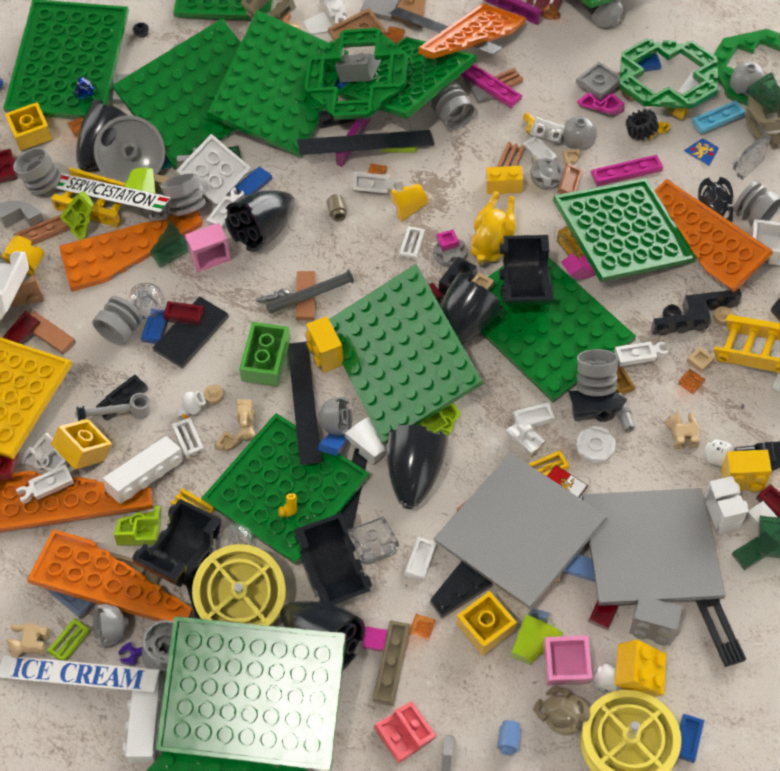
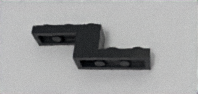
(696, 312)

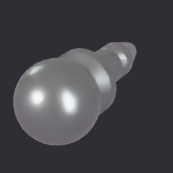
(277, 295)

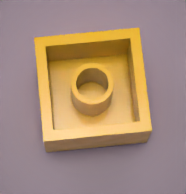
(28, 126)
(324, 344)
(81, 443)
(748, 468)
(486, 623)
(640, 668)

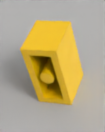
(504, 179)

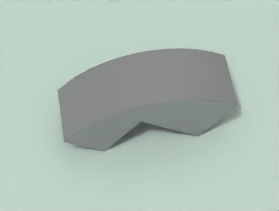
(15, 211)

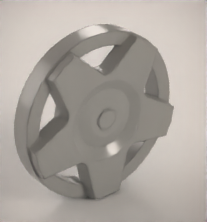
(546, 173)
(450, 254)

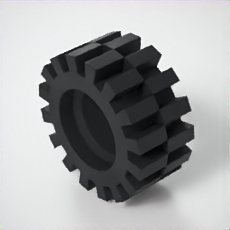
(635, 127)

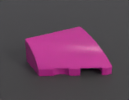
(609, 104)

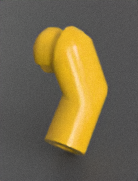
(529, 119)
(663, 128)
(290, 508)

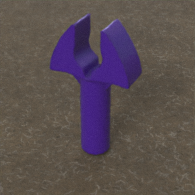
(135, 653)

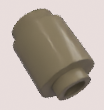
(336, 207)

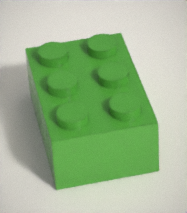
(265, 354)

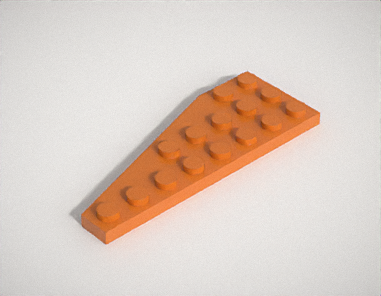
(478, 26)
(718, 244)
(105, 255)
(75, 502)
(89, 573)

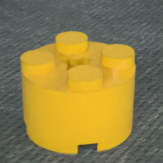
(21, 244)

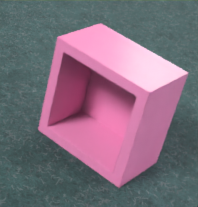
(208, 247)
(567, 660)

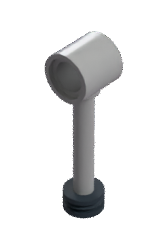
(136, 412)

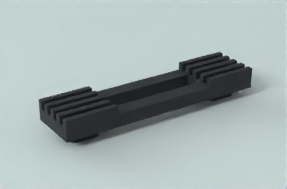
(731, 651)

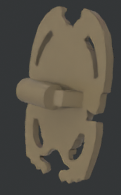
(562, 711)

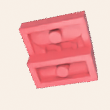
(404, 732)

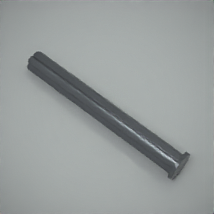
(310, 292)

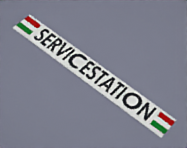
(112, 192)

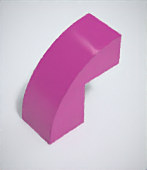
(579, 267)

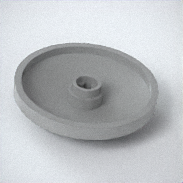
(135, 146)

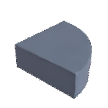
(540, 614)

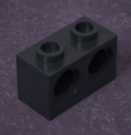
(458, 266)

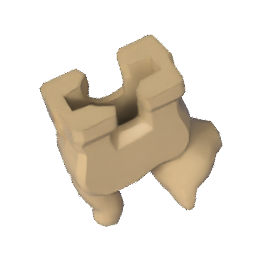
(245, 418)
(684, 432)
(30, 640)

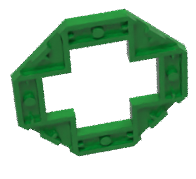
(747, 42)
(706, 75)
(379, 93)

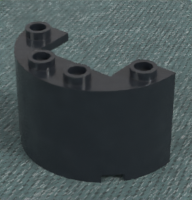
(525, 270)
(180, 546)
(331, 561)

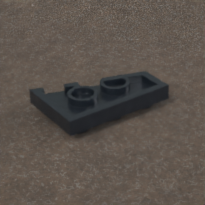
(459, 589)

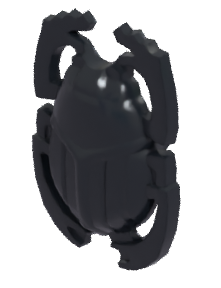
(717, 196)

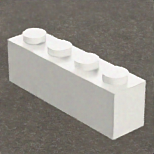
(143, 470)
(143, 724)

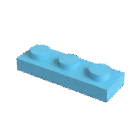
(718, 117)

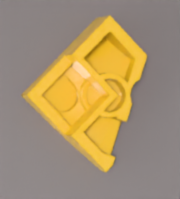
(408, 200)

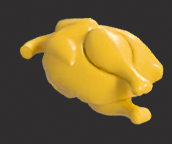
(490, 228)

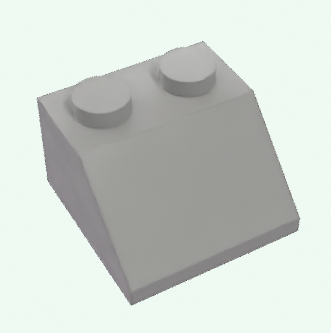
(357, 68)

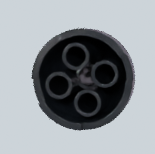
(92, 123)
(259, 217)
(469, 307)
(414, 462)
(326, 618)

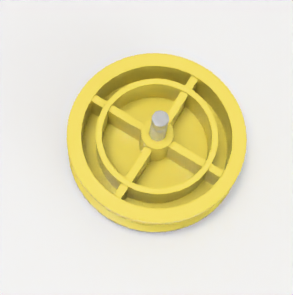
(239, 586)
(630, 734)

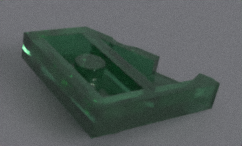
(766, 92)
(169, 246)

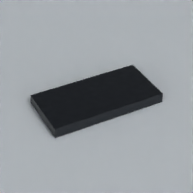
(186, 339)

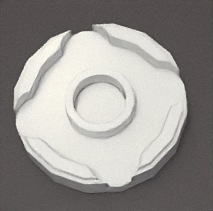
(595, 444)

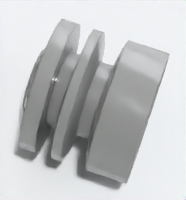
(453, 107)
(37, 171)
(183, 194)
(757, 203)
(117, 320)
(597, 372)
(156, 639)

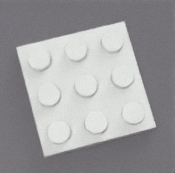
(215, 168)

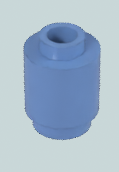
(509, 737)

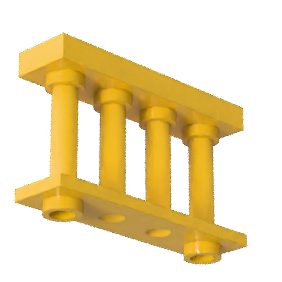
(98, 214)
(752, 328)

